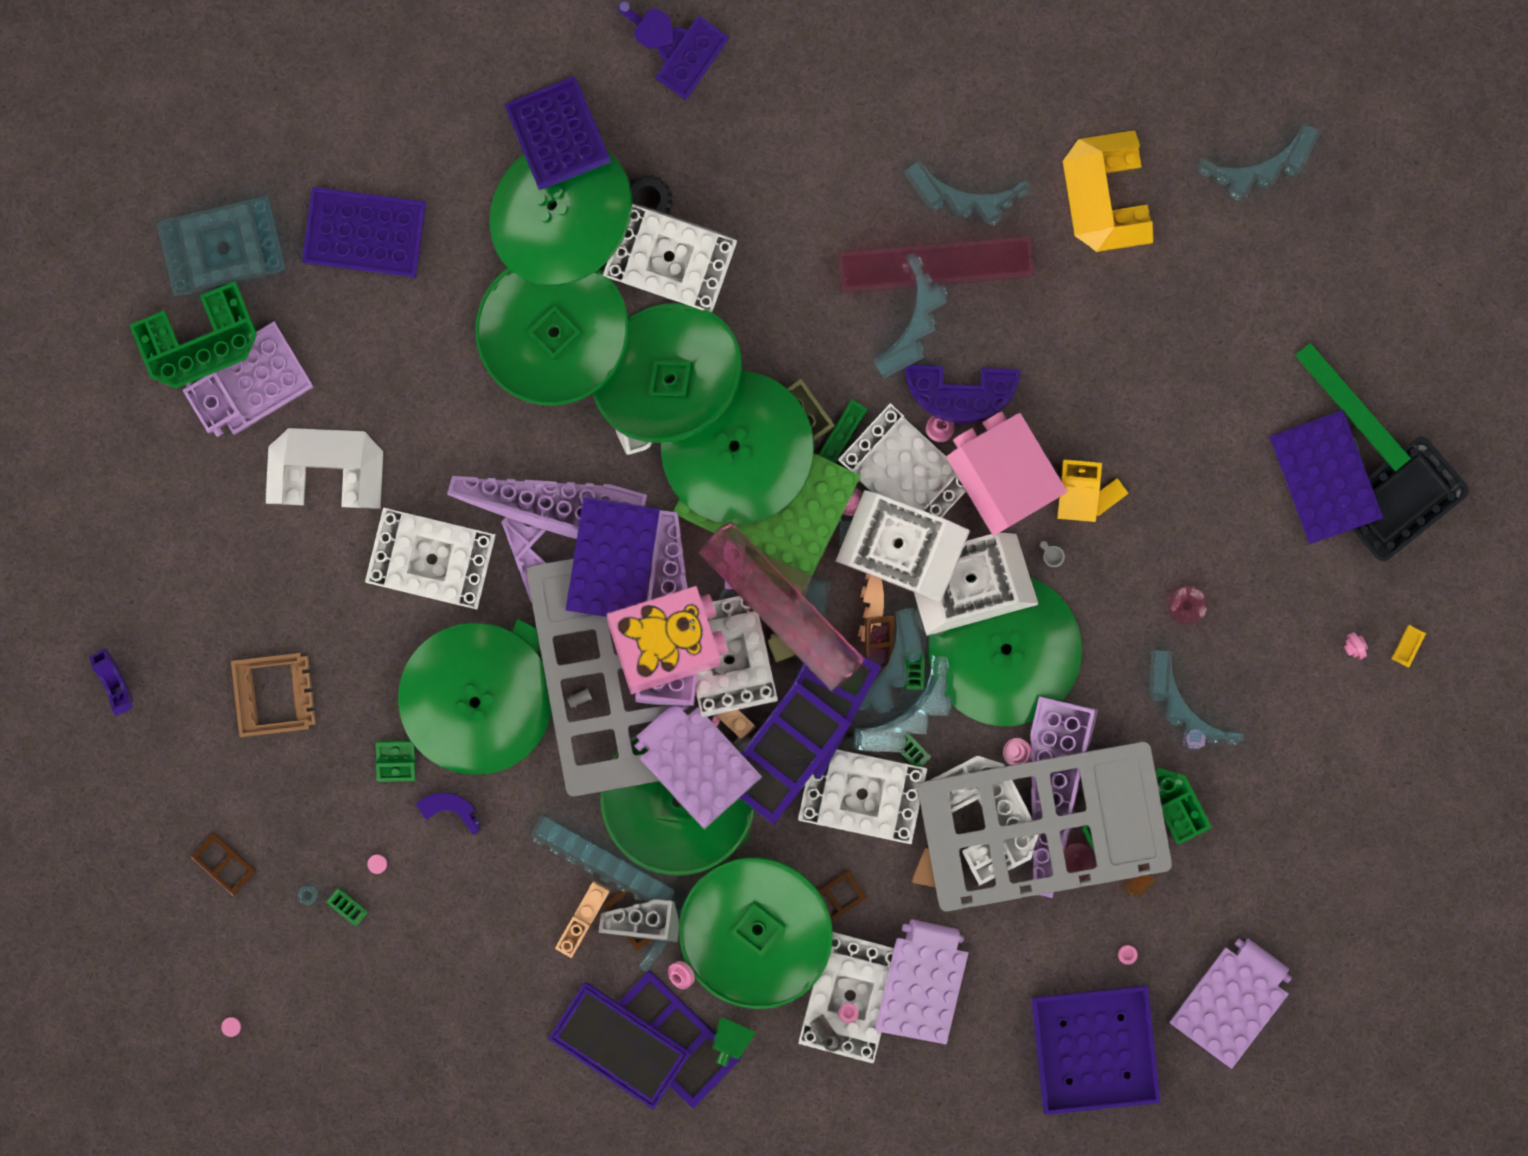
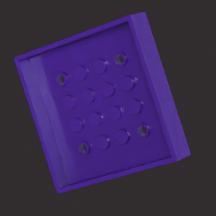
(1095, 1049)

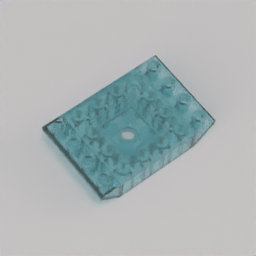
(193, 244)

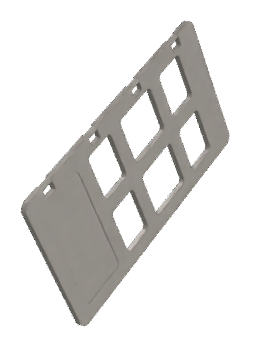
(549, 596)
(1120, 810)

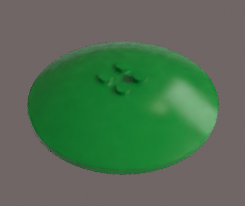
(562, 242)
(678, 344)
(546, 369)
(764, 471)
(482, 664)
(1007, 687)
(667, 836)
(748, 965)

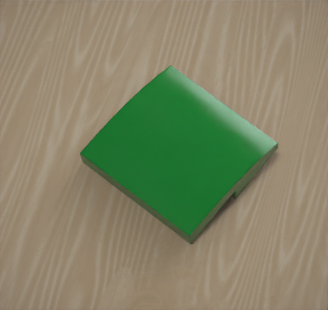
(395, 760)

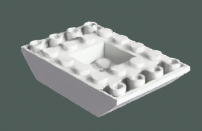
(692, 275)
(927, 552)
(402, 555)
(999, 589)
(749, 677)
(885, 813)
(855, 967)

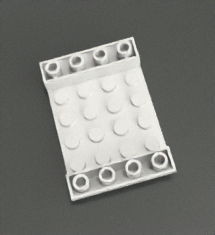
(903, 465)

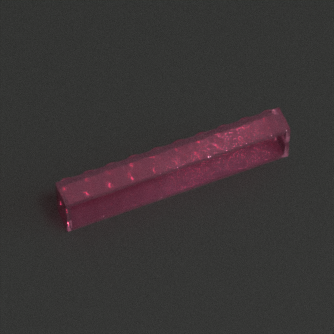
(944, 263)
(781, 606)

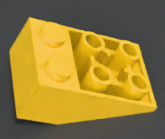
(1083, 487)

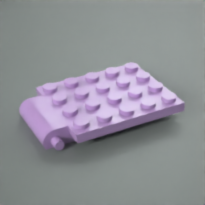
(250, 388)
(695, 763)
(923, 983)
(1233, 1001)

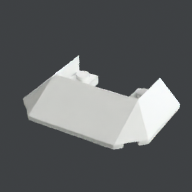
(333, 449)
(1009, 811)

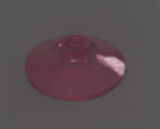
(1197, 605)
(880, 634)
(1083, 858)

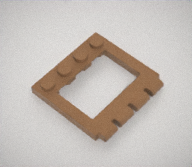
(245, 694)

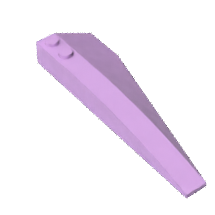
(538, 503)
(667, 578)
(1057, 732)

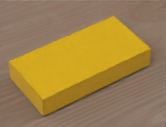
(1110, 495)
(1408, 646)

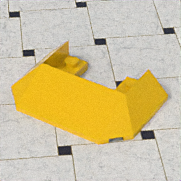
(1089, 193)

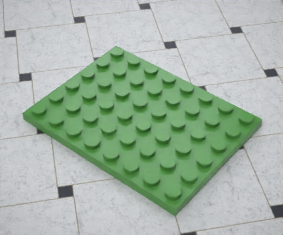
(804, 526)

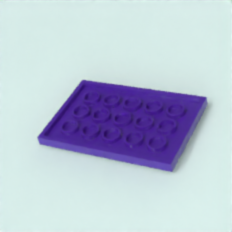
(557, 133)
(364, 232)
(1326, 477)
(611, 556)

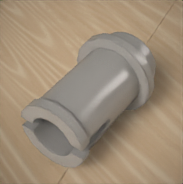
(579, 698)

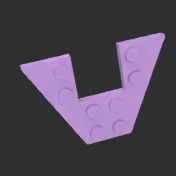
(521, 539)

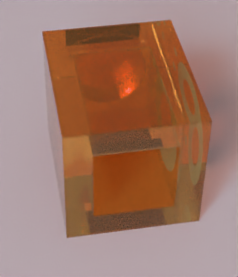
(1139, 885)

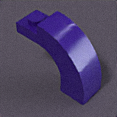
(113, 681)
(448, 801)

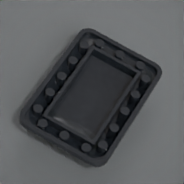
(1410, 499)

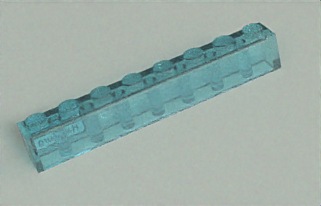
(600, 861)

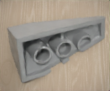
(648, 920)

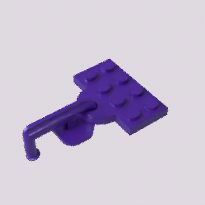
(687, 57)

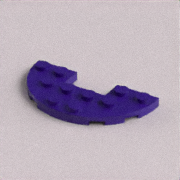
(961, 402)

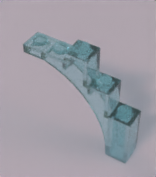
(1241, 179)
(934, 192)
(906, 349)
(907, 646)
(1162, 686)
(932, 701)

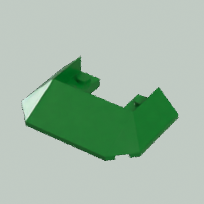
(203, 356)
(1179, 808)

